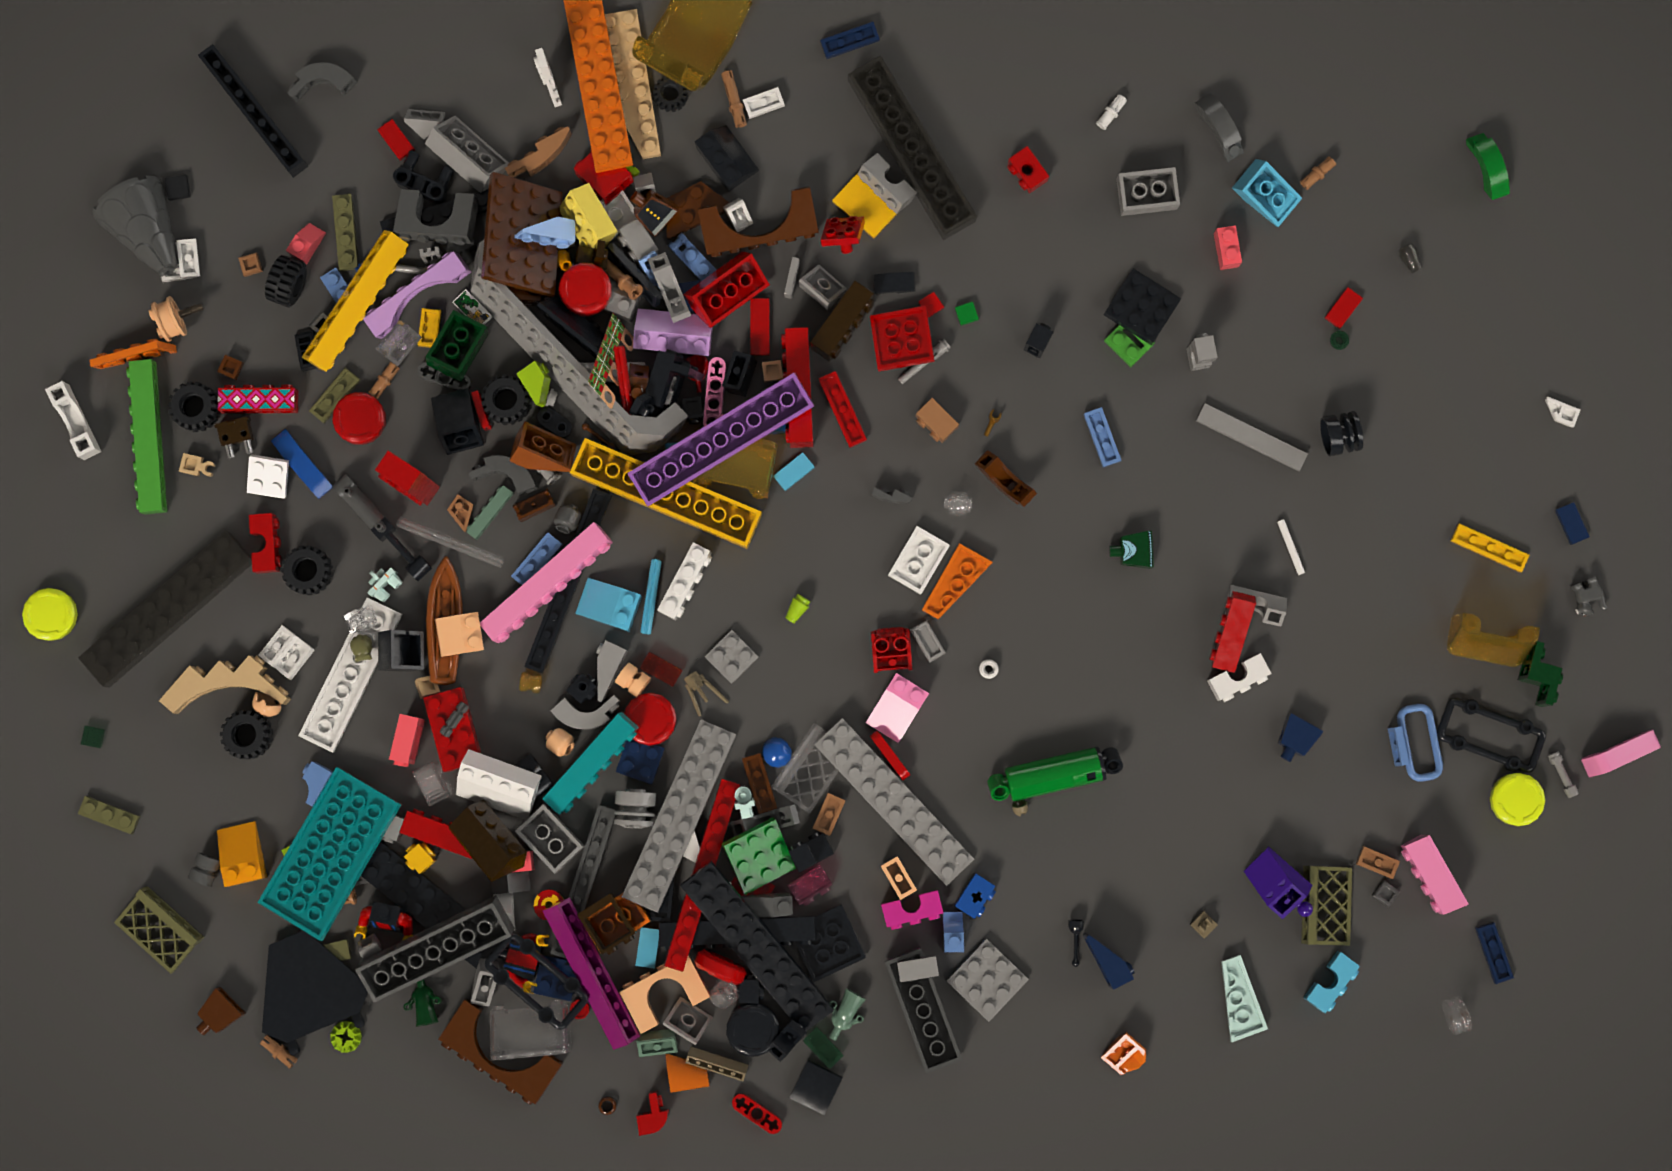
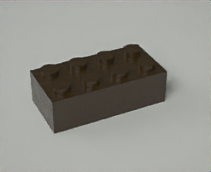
(842, 321)

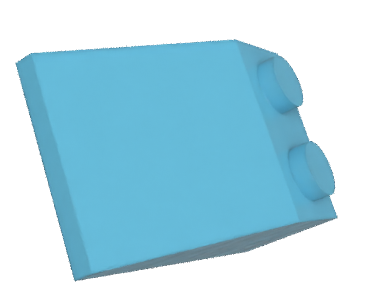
(1267, 192)
(609, 604)

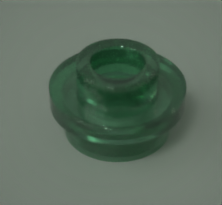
(1339, 334)

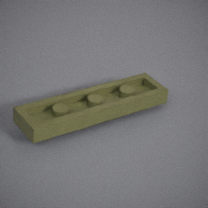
(345, 232)

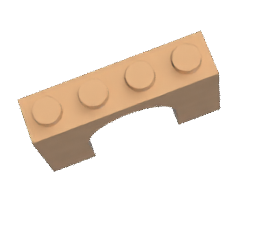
(637, 995)

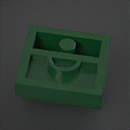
(1541, 675)

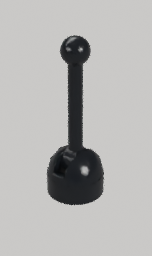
(1075, 926)

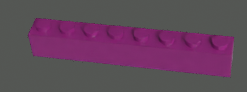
(591, 973)

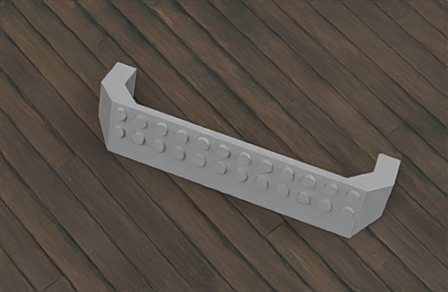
(628, 432)

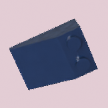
(1113, 968)

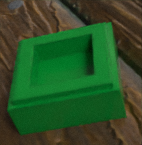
(966, 313)

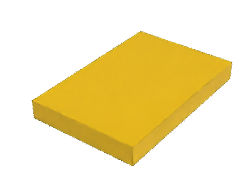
(860, 200)

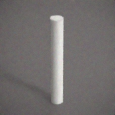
(1291, 547)

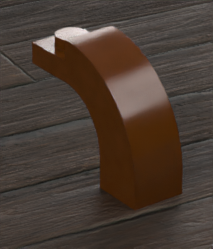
(1004, 479)

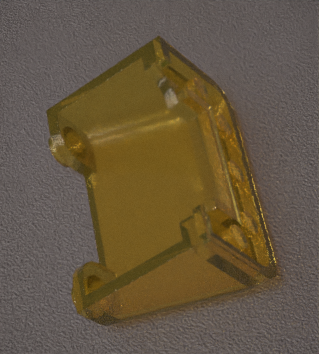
(747, 469)
(1468, 642)

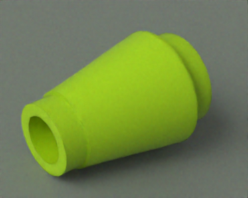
(797, 607)

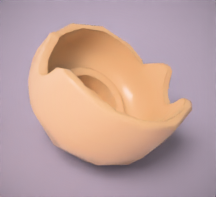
(265, 705)

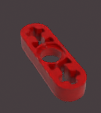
(890, 755)
(772, 1117)

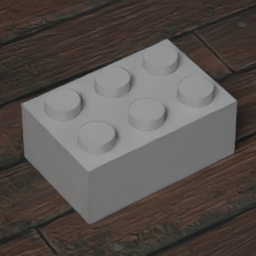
(1148, 191)
(550, 838)

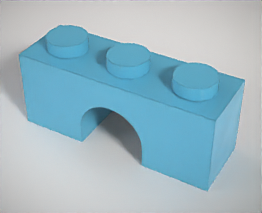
(1343, 971)

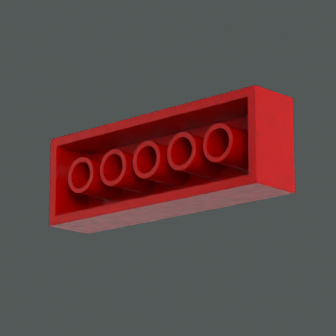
(798, 362)
(406, 479)

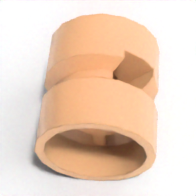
(632, 679)

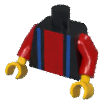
(384, 917)
(523, 967)

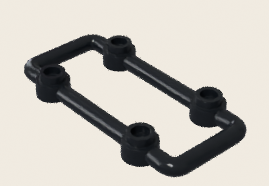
(1459, 743)
(545, 1014)

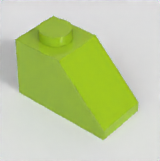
(536, 381)

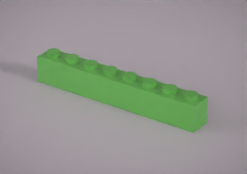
(147, 436)

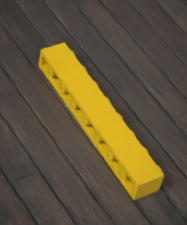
(355, 300)

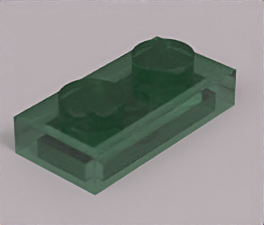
(823, 1048)

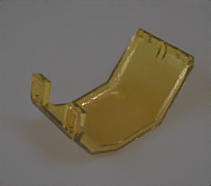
(692, 39)

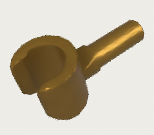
(991, 423)

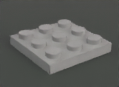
(987, 980)

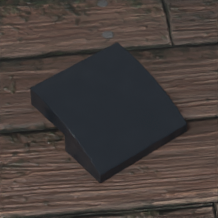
(816, 1087)

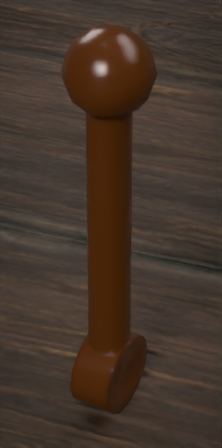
(585, 426)

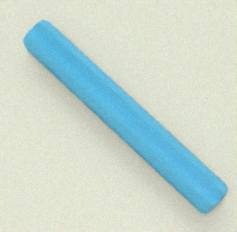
(651, 595)

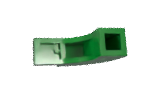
(1492, 165)

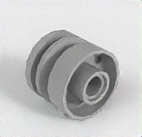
(634, 808)

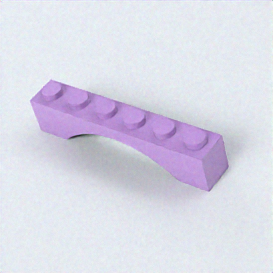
(448, 270)

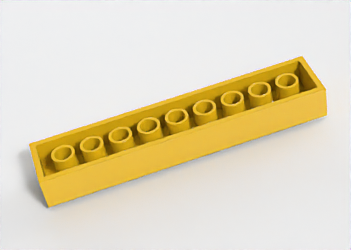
(688, 504)

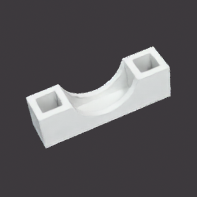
(74, 419)

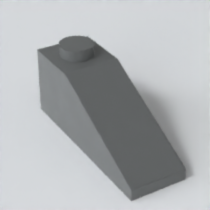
(770, 904)

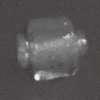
(958, 504)
(724, 994)

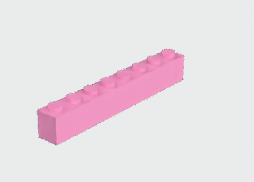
(545, 583)

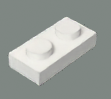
(763, 103)

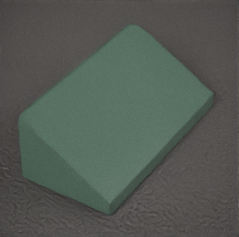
(657, 1043)

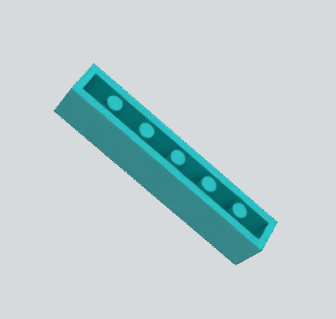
(590, 763)

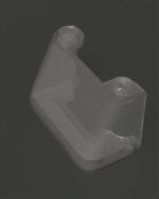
(522, 1034)

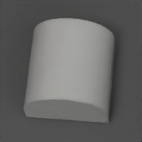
(369, 946)

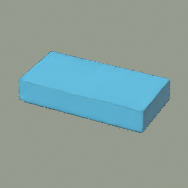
(794, 471)
(647, 947)

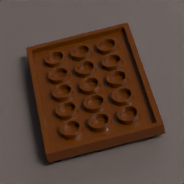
(509, 260)

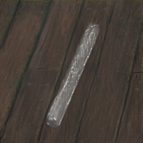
(450, 542)

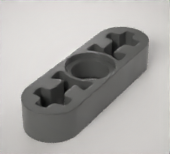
(456, 386)

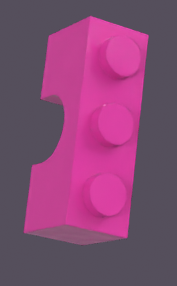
(929, 907)

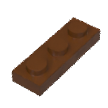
(759, 783)

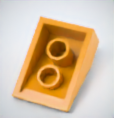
(240, 854)

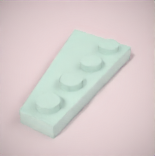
(1241, 1002)

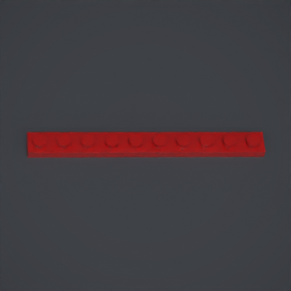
(708, 851)

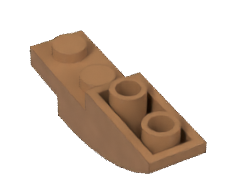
(548, 149)

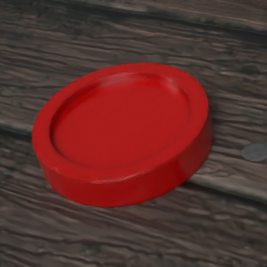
(583, 1013)

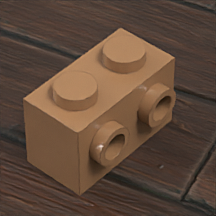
(936, 421)

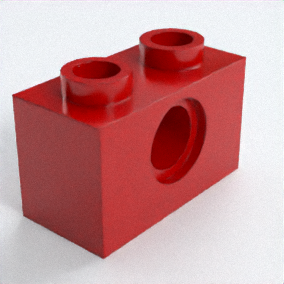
(1024, 159)

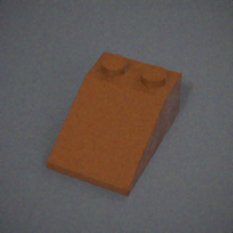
(542, 450)

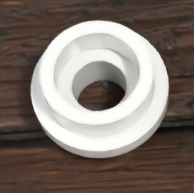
(993, 664)

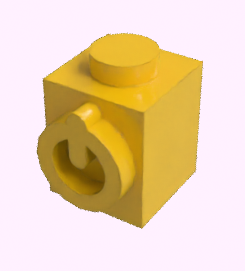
(420, 857)

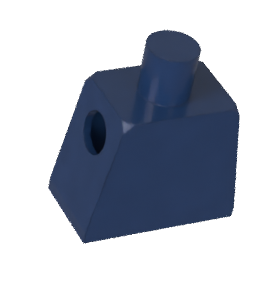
(1297, 737)

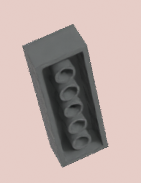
(924, 1016)

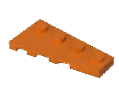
(150, 349)
(957, 577)

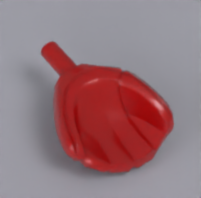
(700, 362)

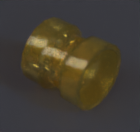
(530, 682)

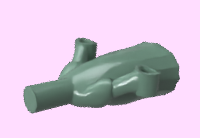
(844, 1016)

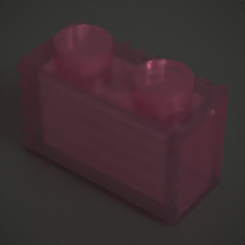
(809, 885)

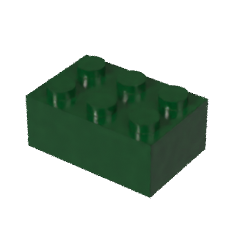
(456, 345)

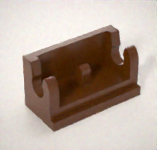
(534, 505)

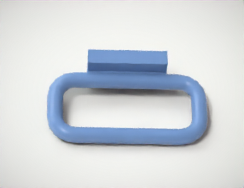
(1401, 747)

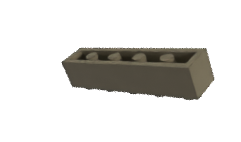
(716, 1063)

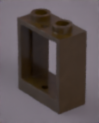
(583, 916)

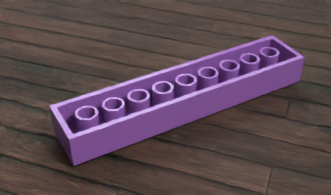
(721, 439)

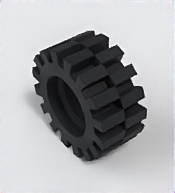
(669, 104)

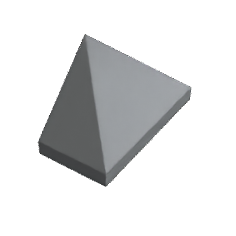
(423, 121)

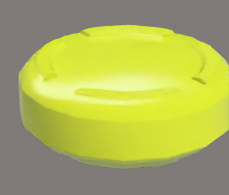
(49, 614)
(1517, 799)

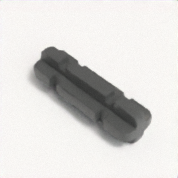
(454, 719)

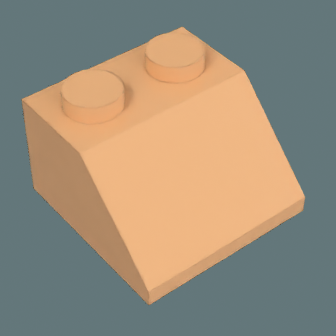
(459, 634)

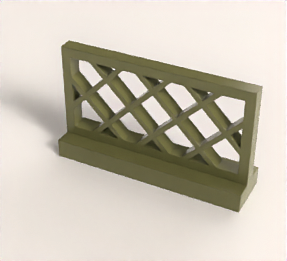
(170, 918)
(1309, 923)

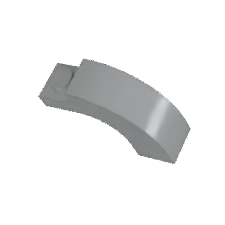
(669, 287)
(570, 716)

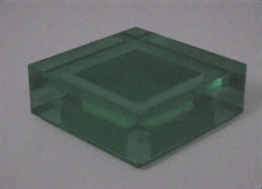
(92, 736)

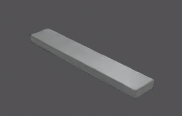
(1251, 437)

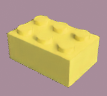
(589, 215)

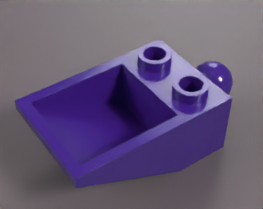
(1275, 879)

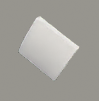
(187, 261)
(286, 652)

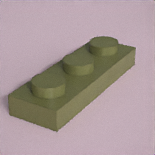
(108, 815)

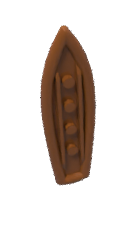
(442, 601)

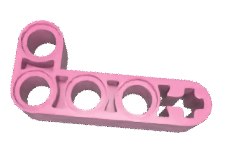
(711, 394)
(1621, 754)

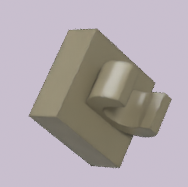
(1203, 924)

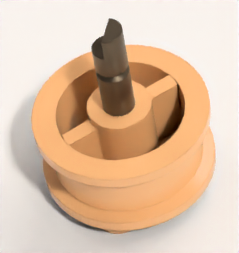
(170, 318)

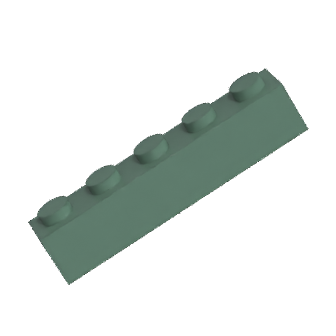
(489, 512)

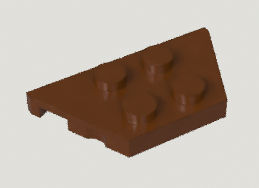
(688, 202)

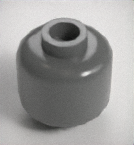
(567, 518)

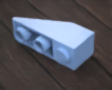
(555, 232)

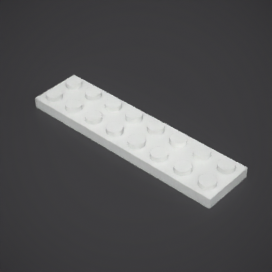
(346, 684)

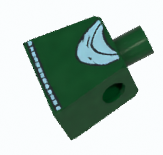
(1134, 550)

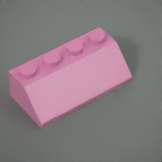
(1433, 874)

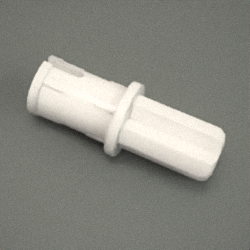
(1111, 112)

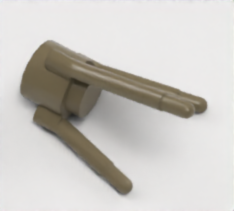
(694, 682)

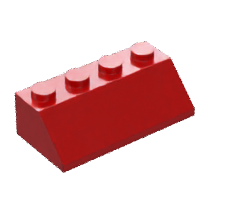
(727, 289)

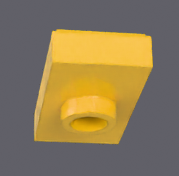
(429, 326)

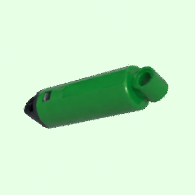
(1055, 774)

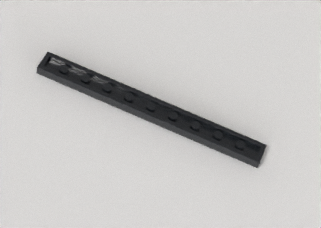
(561, 600)

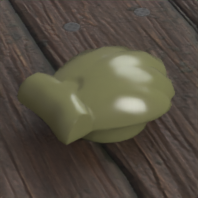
(361, 647)

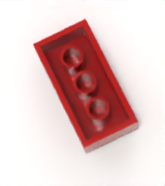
(464, 737)

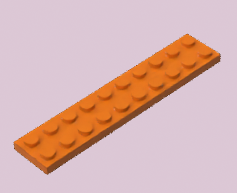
(598, 84)

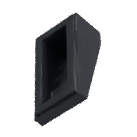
(304, 366)

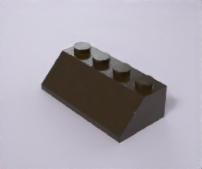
(488, 841)

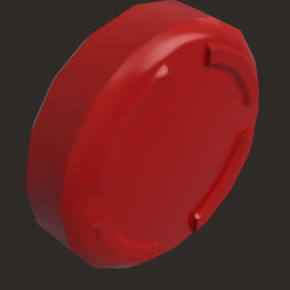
(585, 289)
(359, 418)
(653, 716)
(720, 967)

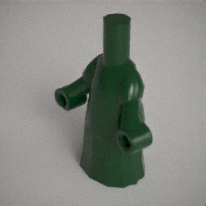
(425, 1011)

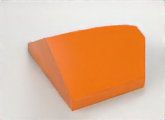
(1125, 1054)

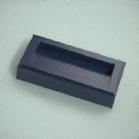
(1572, 523)

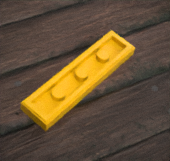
(1489, 547)

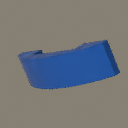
(301, 464)

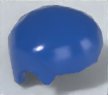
(776, 752)

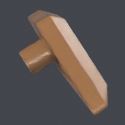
(461, 511)

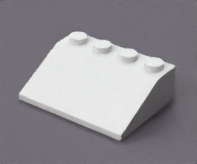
(498, 783)

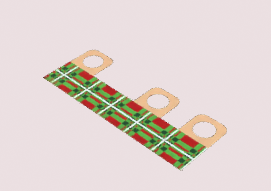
(604, 362)

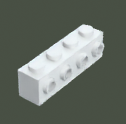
(684, 581)

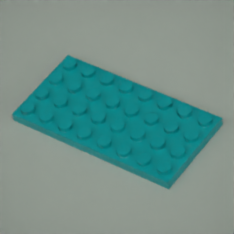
(329, 853)

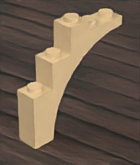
(195, 684)

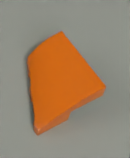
(685, 1076)

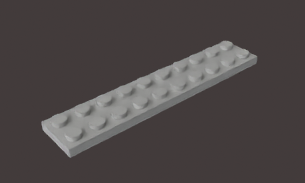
(894, 801)
(679, 816)

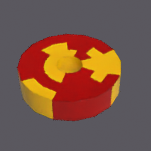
(542, 898)

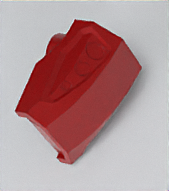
(891, 649)

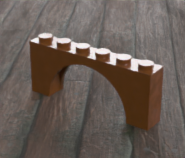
(798, 222)
(462, 1037)

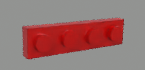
(842, 409)

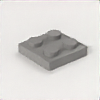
(731, 657)

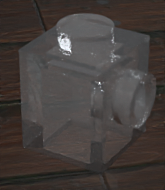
(360, 619)

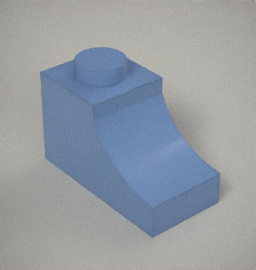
(316, 778)
(953, 932)

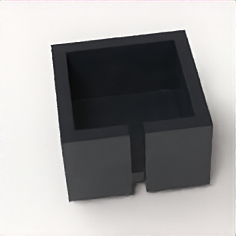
(400, 650)

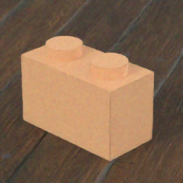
(898, 877)

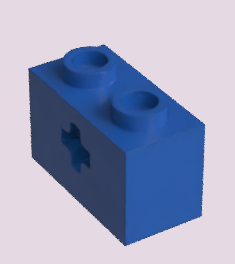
(965, 901)

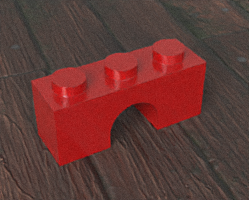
(268, 559)

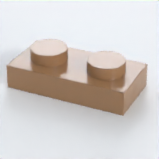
(829, 814)
(1377, 862)

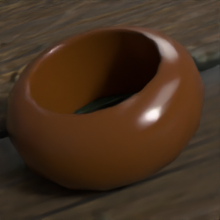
(607, 1099)

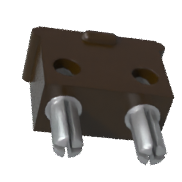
(234, 430)

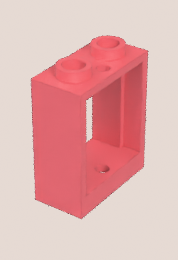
(406, 740)

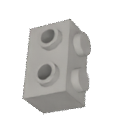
(636, 240)

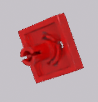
(843, 232)

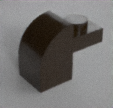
(596, 255)

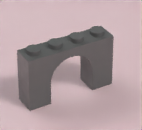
(457, 229)

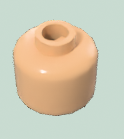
(559, 742)

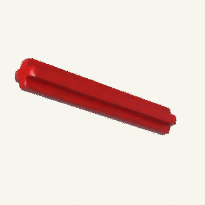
(623, 377)

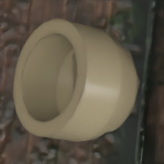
(1020, 807)

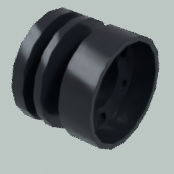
(1337, 435)

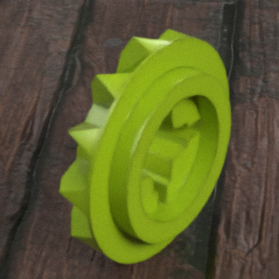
(353, 1032)

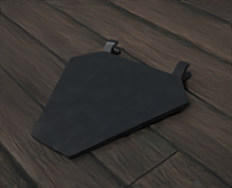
(308, 990)

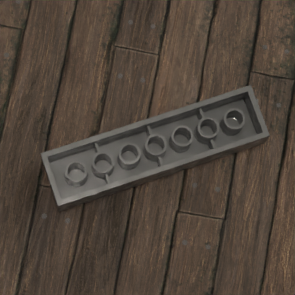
(435, 949)

